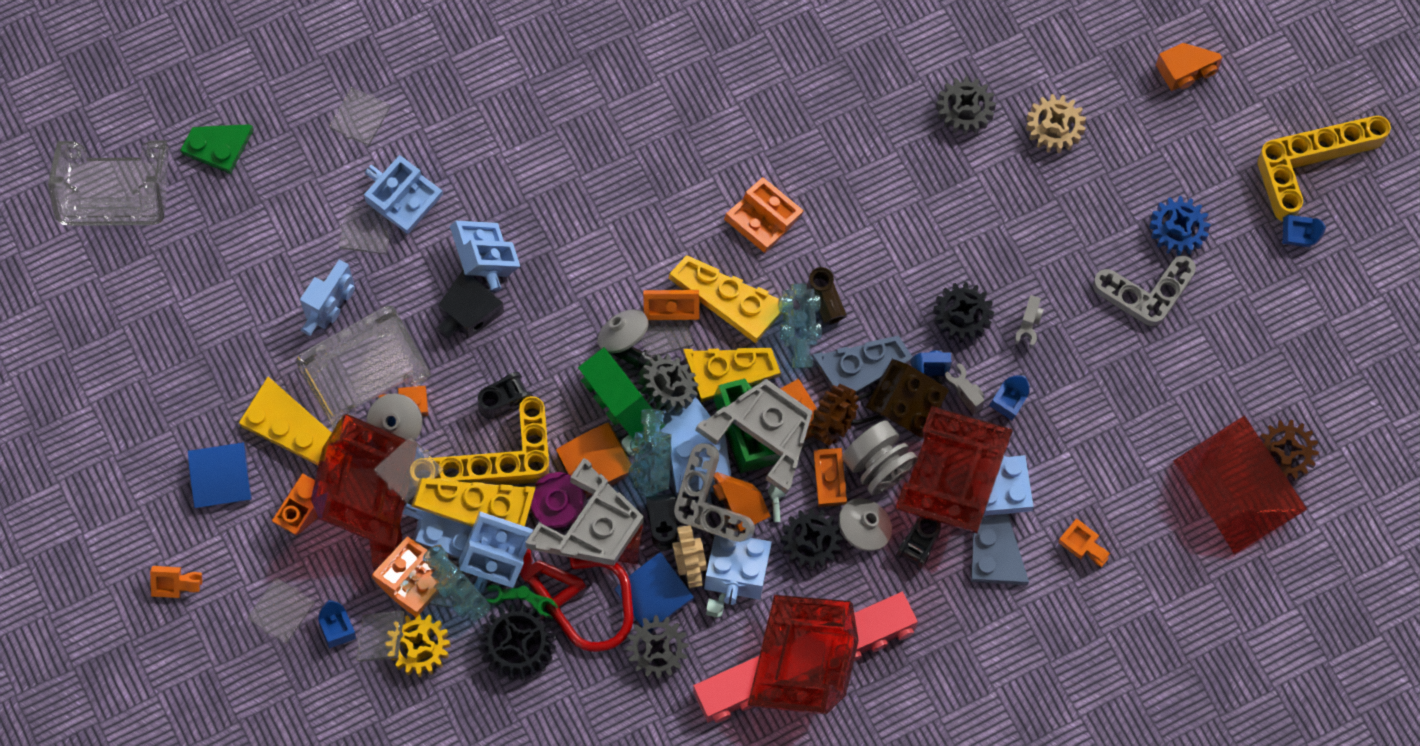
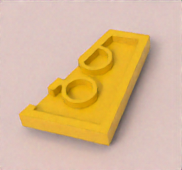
(724, 366)

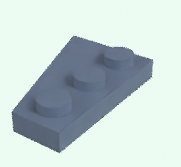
(863, 364)
(997, 553)

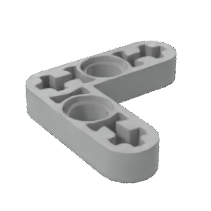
(1144, 299)
(701, 507)

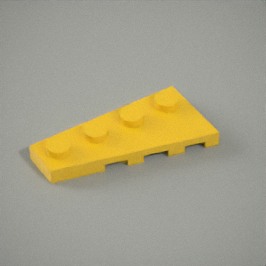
(740, 305)
(285, 422)
(464, 500)

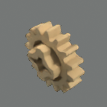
(1059, 113)
(689, 556)

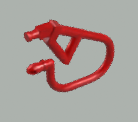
(530, 573)

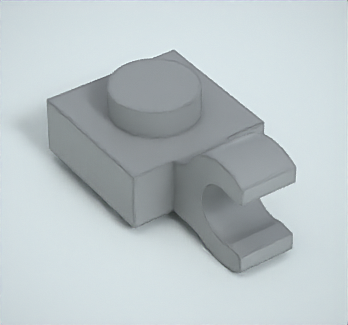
(1032, 315)
(969, 394)

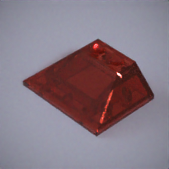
(955, 469)
(1240, 485)
(349, 489)
(805, 655)

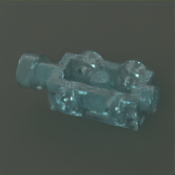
(804, 319)
(651, 455)
(456, 585)

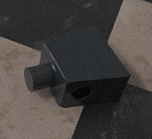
(468, 307)

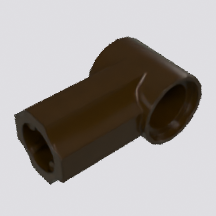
(831, 307)

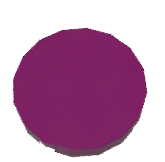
(557, 501)

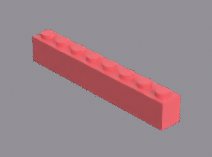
(875, 627)

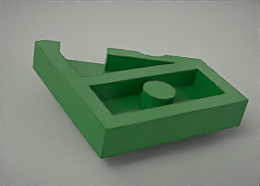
(217, 145)

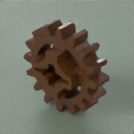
(835, 414)
(1299, 451)

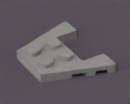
(771, 419)
(600, 529)

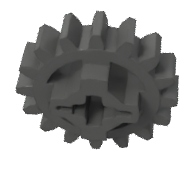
(965, 95)
(667, 383)
(647, 637)

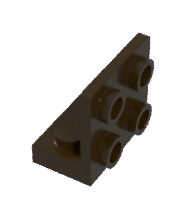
(906, 396)

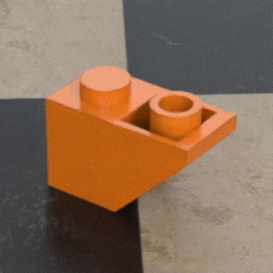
(1185, 64)
(740, 498)
(297, 509)

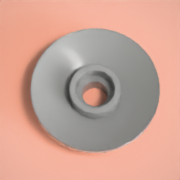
(623, 331)
(403, 409)
(859, 531)

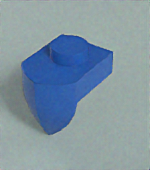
(1302, 230)
(932, 363)
(1011, 396)
(335, 624)

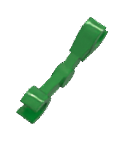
(522, 593)

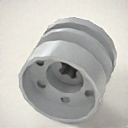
(883, 462)

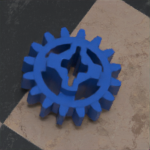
(1174, 235)

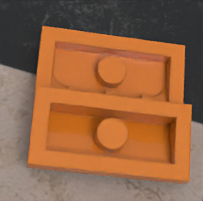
(763, 215)
(601, 449)
(407, 577)

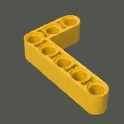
(1313, 153)
(494, 461)

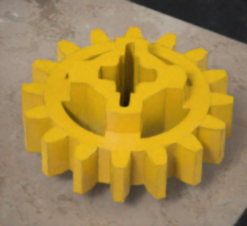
(430, 649)

